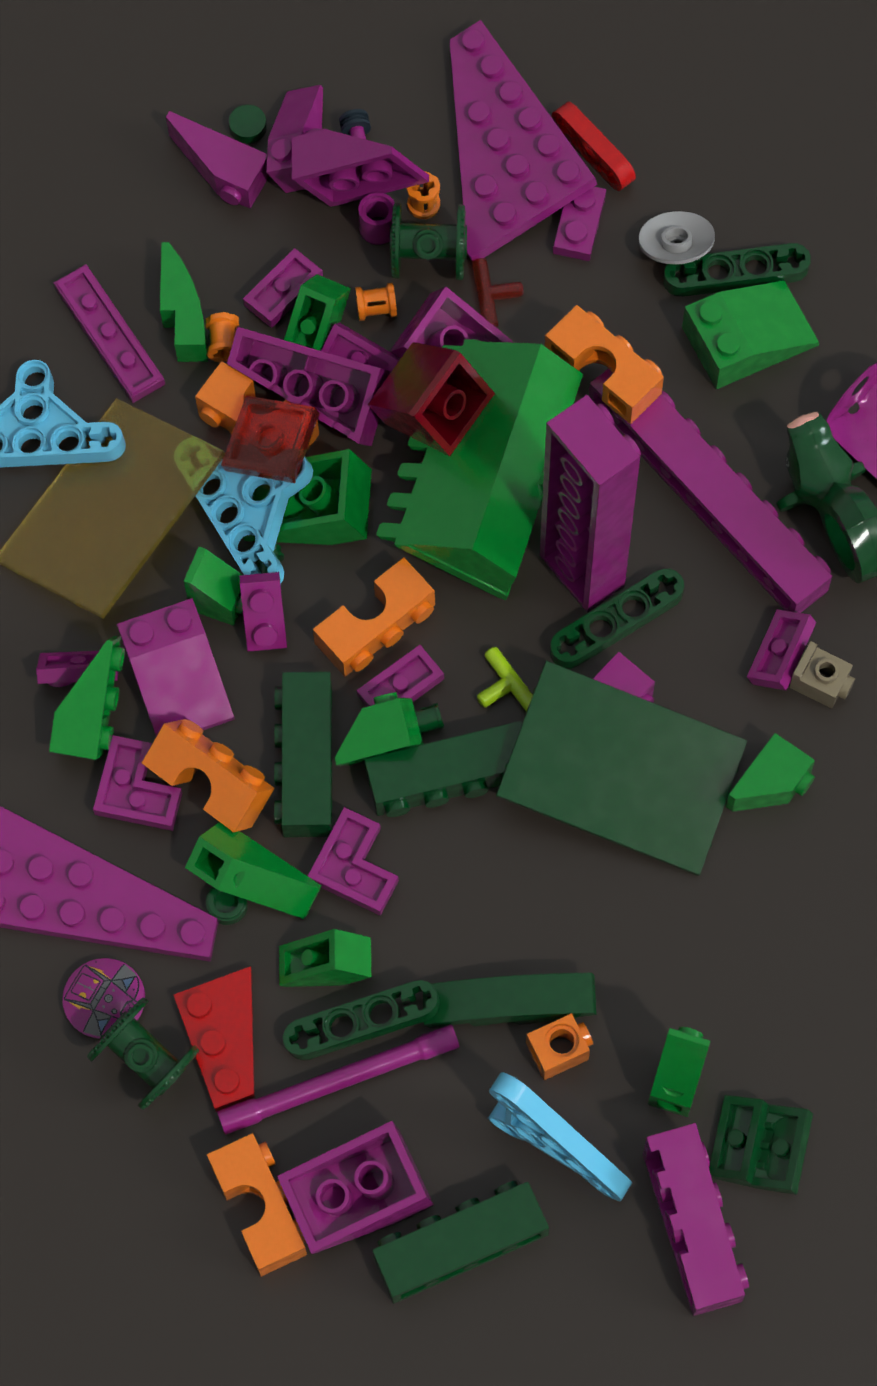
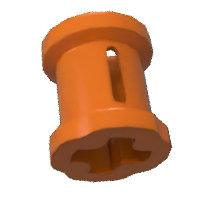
(416, 202)
(384, 294)
(222, 333)

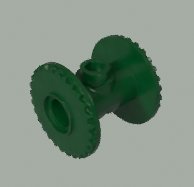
(428, 241)
(143, 1053)

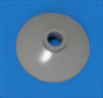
(676, 237)

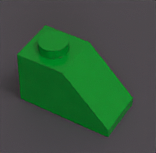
(315, 311)
(214, 587)
(381, 730)
(773, 777)
(325, 960)

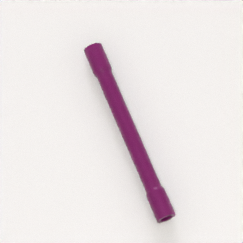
(421, 1048)

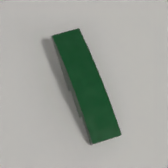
(514, 999)

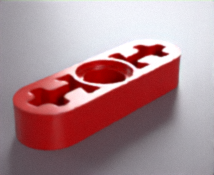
(594, 146)

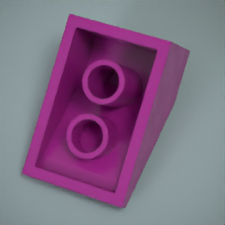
(348, 167)
(446, 321)
(175, 667)
(355, 1189)

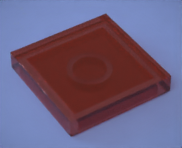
(270, 439)

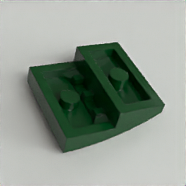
(760, 1144)

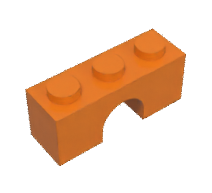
(584, 340)
(223, 397)
(353, 641)
(236, 789)
(245, 1169)

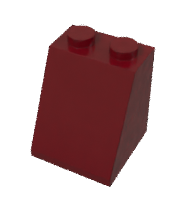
(432, 396)

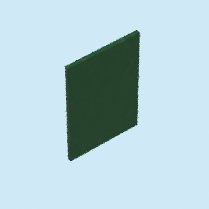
(621, 768)

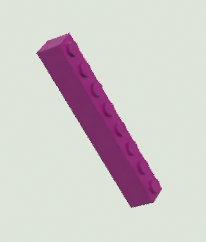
(724, 502)

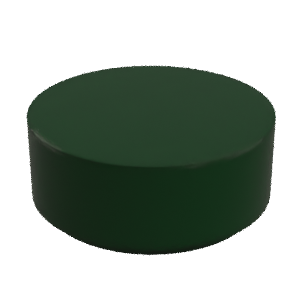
(247, 124)
(225, 907)

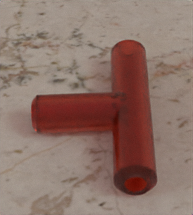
(488, 294)

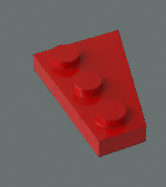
(221, 1026)

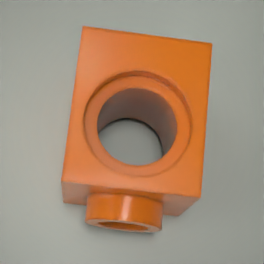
(553, 1063)

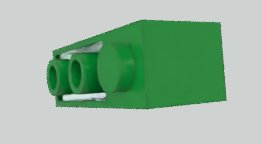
(84, 714)
(250, 871)
(679, 1070)

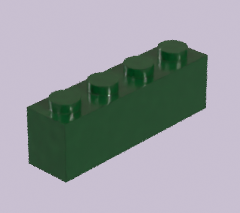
(305, 754)
(440, 770)
(460, 1241)

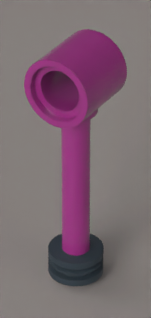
(377, 204)

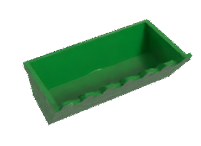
(481, 502)

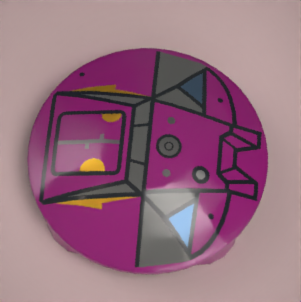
(100, 995)

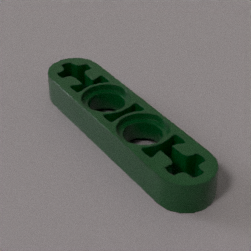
(738, 276)
(613, 613)
(363, 1027)

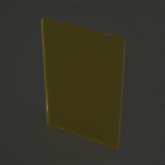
(109, 517)

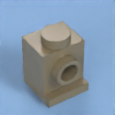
(812, 684)

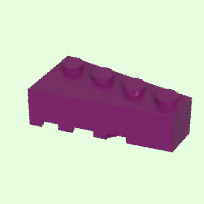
(312, 378)
(694, 1220)

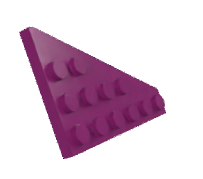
(510, 148)

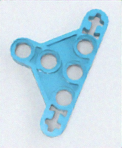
(51, 427)
(253, 517)
(532, 1120)

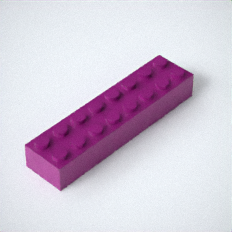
(588, 501)

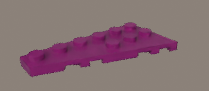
(75, 895)

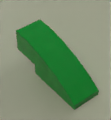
(181, 307)

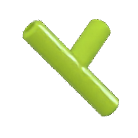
(508, 683)

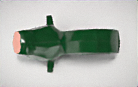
(823, 480)

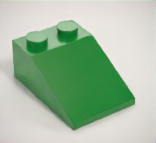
(746, 330)
(331, 506)

